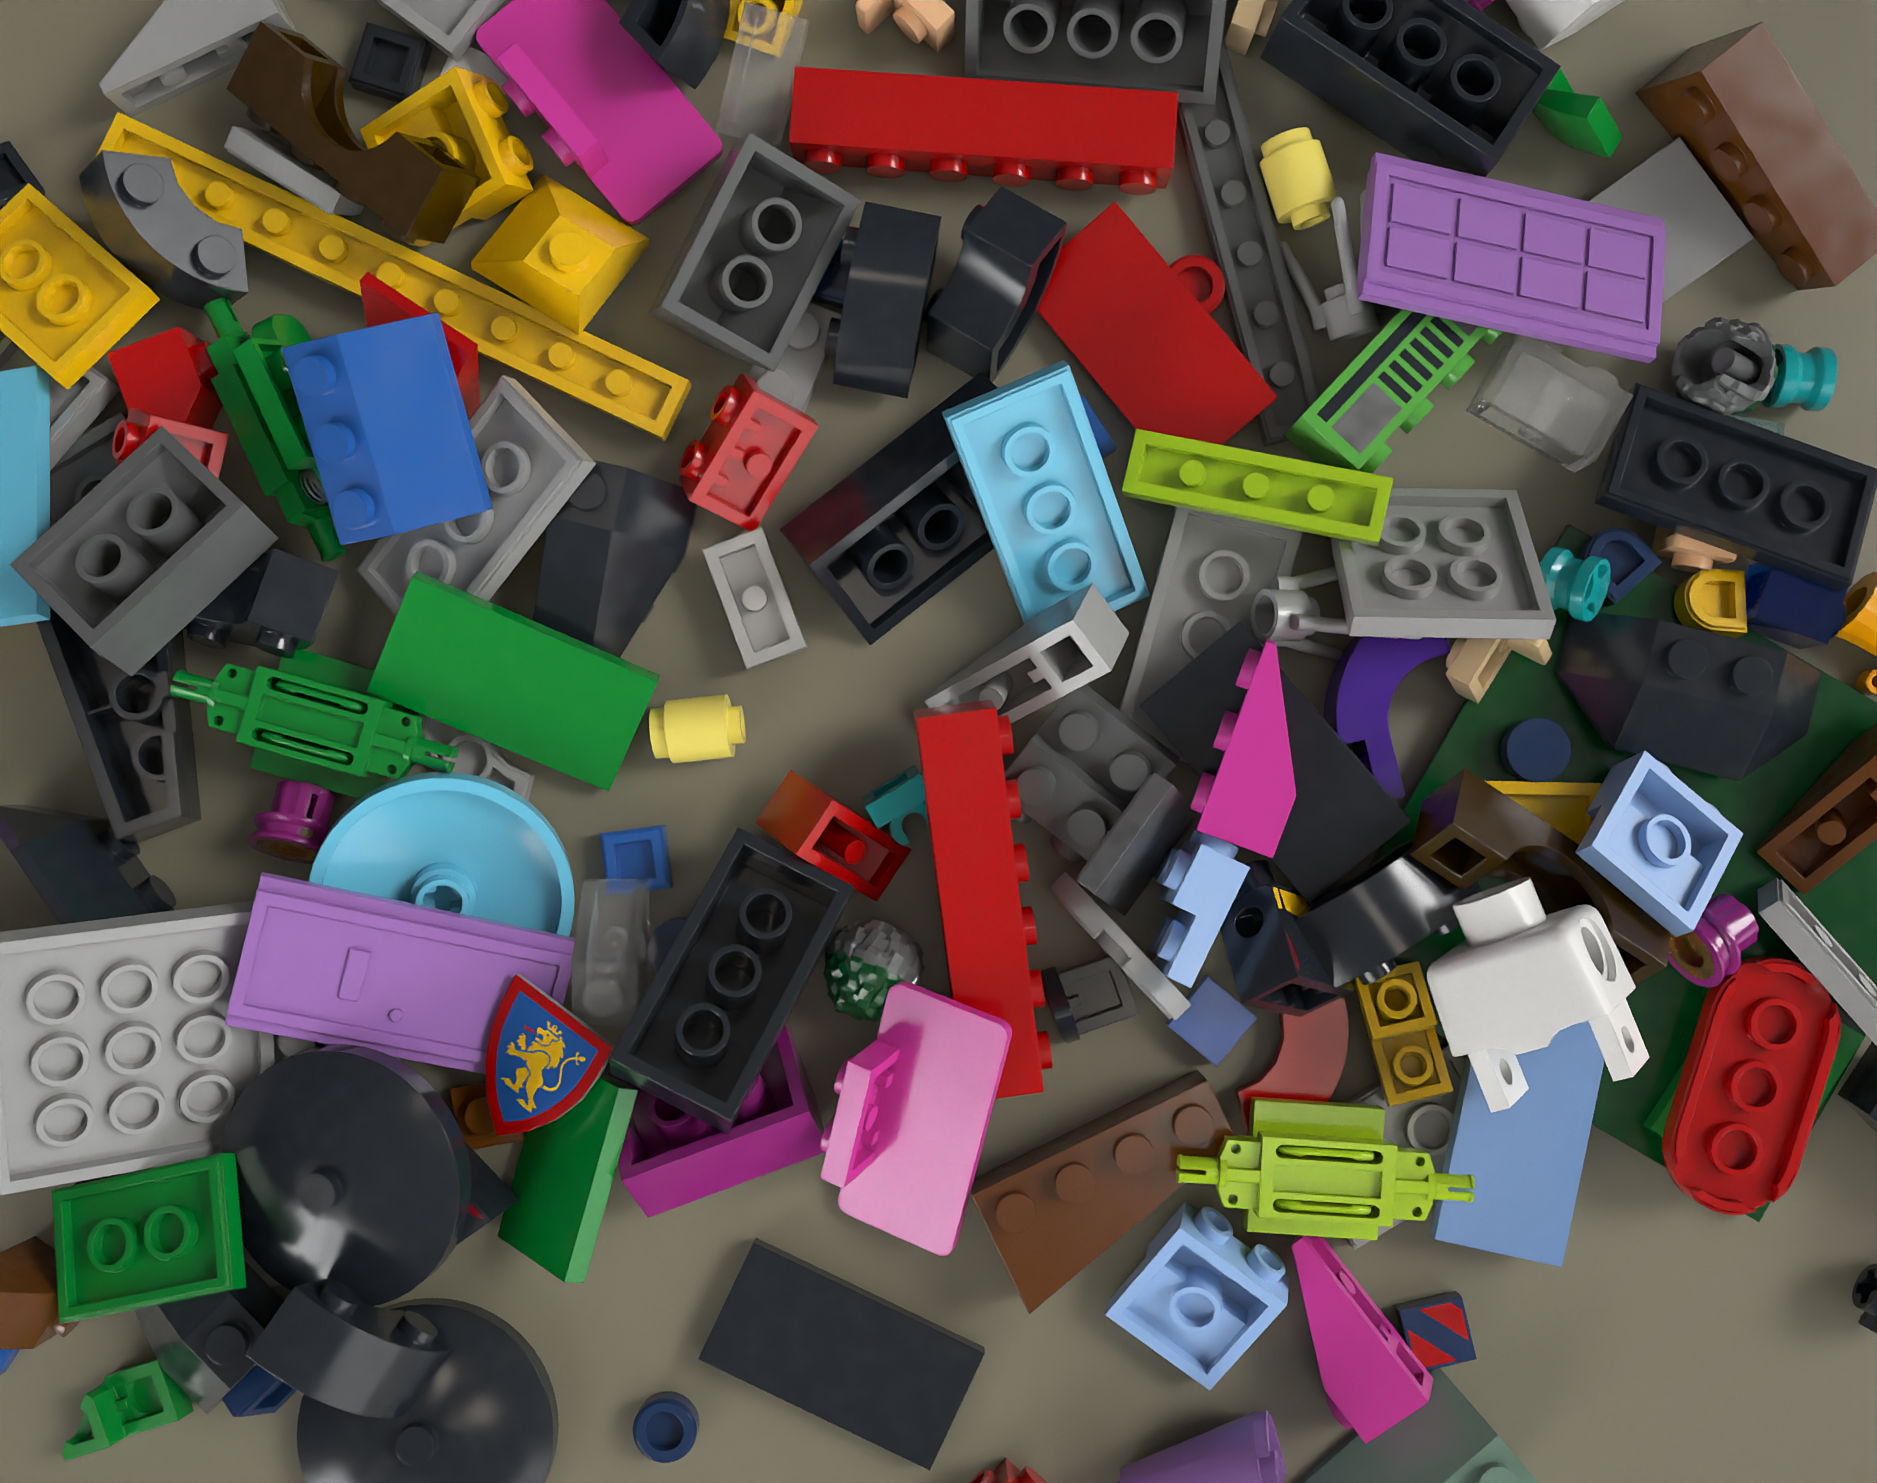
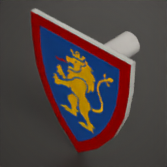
(539, 1059)

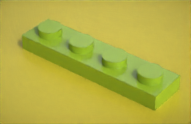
(1257, 487)

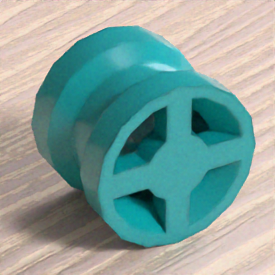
(1803, 378)
(1575, 583)

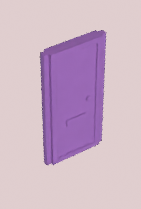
(1511, 258)
(384, 972)

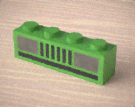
(1386, 389)

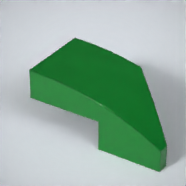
(1577, 118)
(125, 1405)

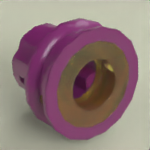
(294, 822)
(1715, 943)

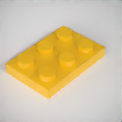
(61, 289)

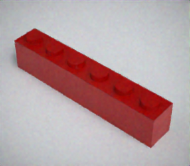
(983, 129)
(979, 878)

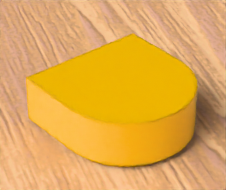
(1713, 602)

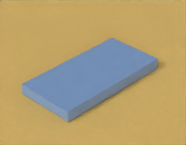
(1524, 1156)

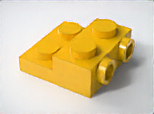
(464, 118)

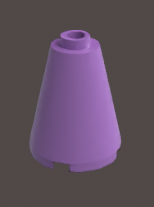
(1231, 1453)

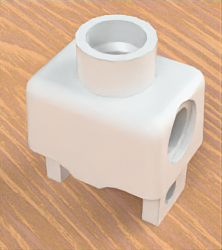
(1525, 981)

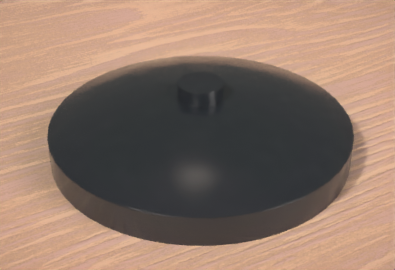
(348, 1172)
(476, 1421)

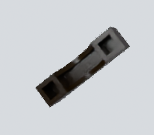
(299, 94)
(1479, 832)

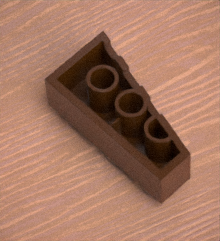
(1768, 154)
(1092, 1185)

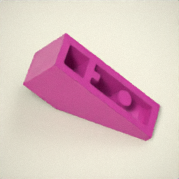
(1361, 1357)

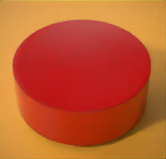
(1202, 279)

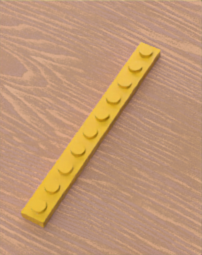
(345, 251)

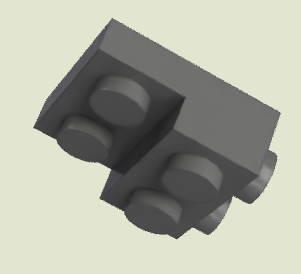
(1084, 771)

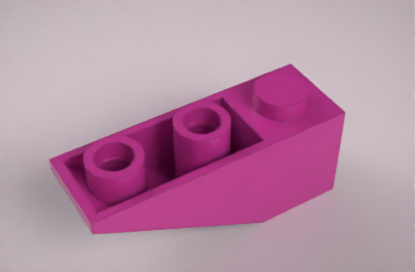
(1255, 778)

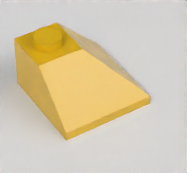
(560, 254)

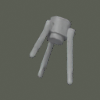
(1342, 312)
(1290, 615)

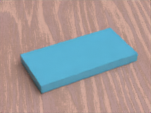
(23, 486)
(1045, 492)

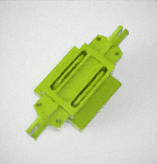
(1322, 1171)

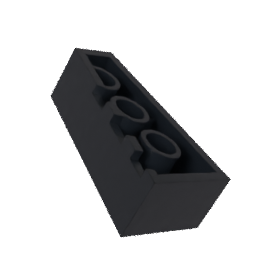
(130, 732)

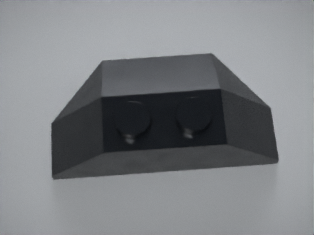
(1686, 692)
(81, 865)

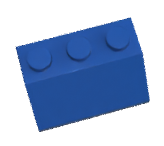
(388, 428)

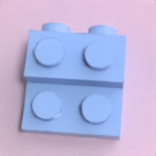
(1658, 841)
(1203, 884)
(1201, 1294)

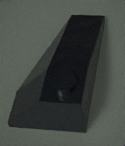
(611, 555)
(207, 1337)

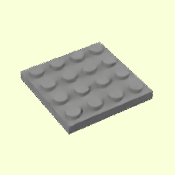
(120, 1044)

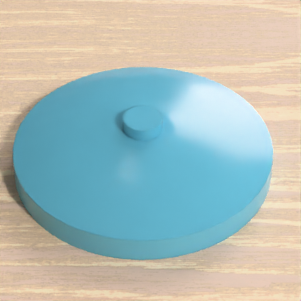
(452, 848)

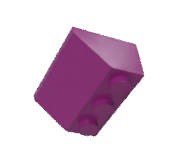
(680, 1159)

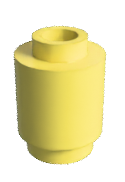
(1297, 178)
(696, 729)

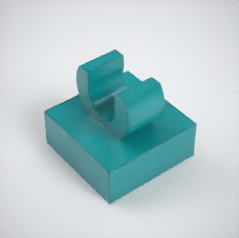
(895, 800)

